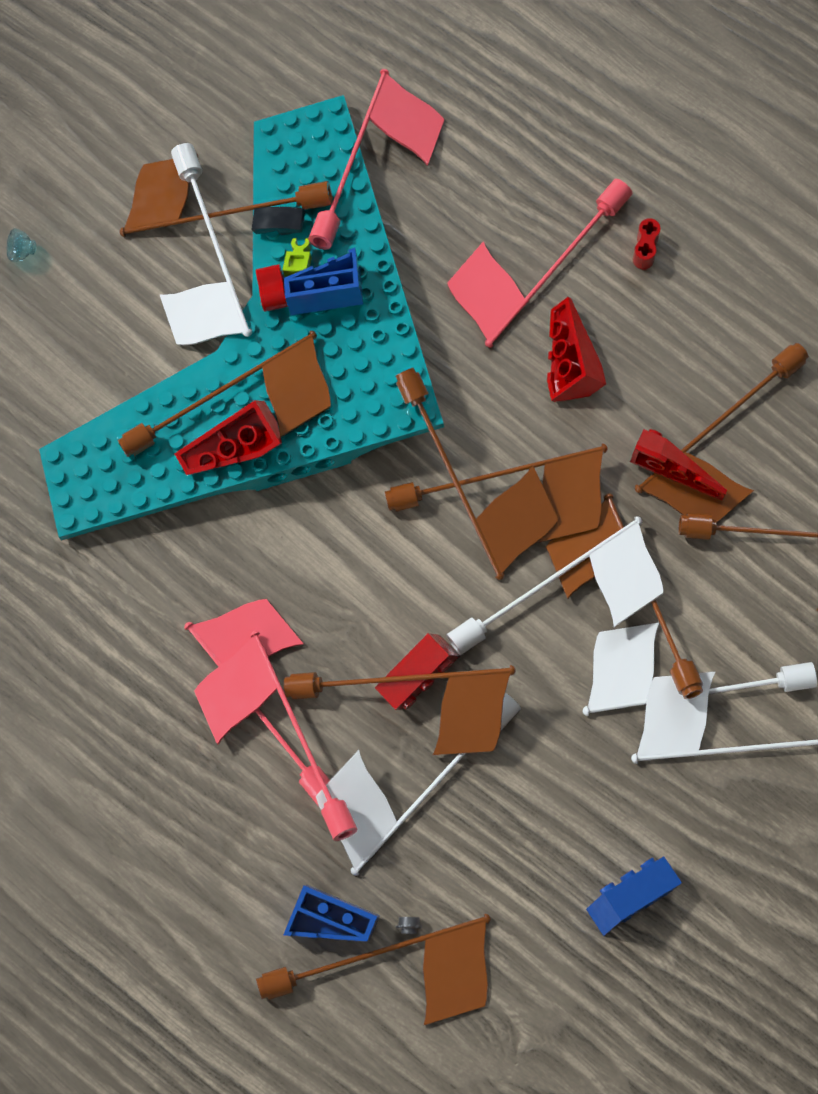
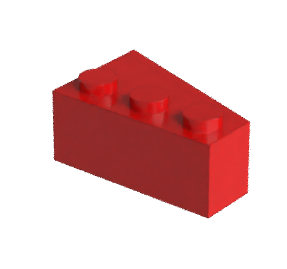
(427, 657)

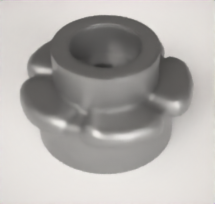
(409, 925)

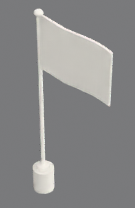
(210, 308)
(620, 569)
(626, 668)
(677, 724)
(369, 805)

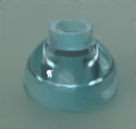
(19, 245)

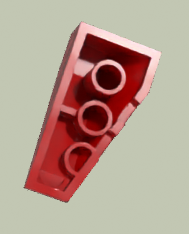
(574, 362)
(237, 439)
(665, 459)

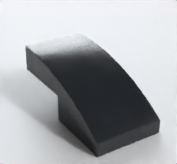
(280, 219)

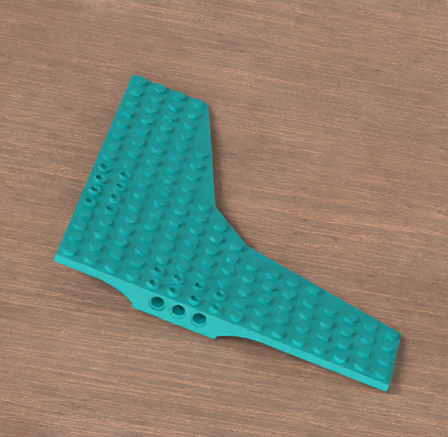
(355, 347)

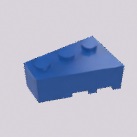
(326, 286)
(633, 894)
(329, 917)

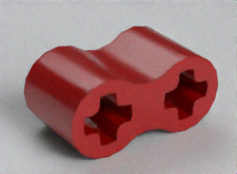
(646, 243)
(271, 287)

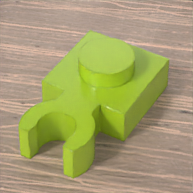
(297, 259)

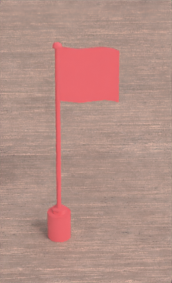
(400, 118)
(491, 293)
(230, 632)
(241, 689)

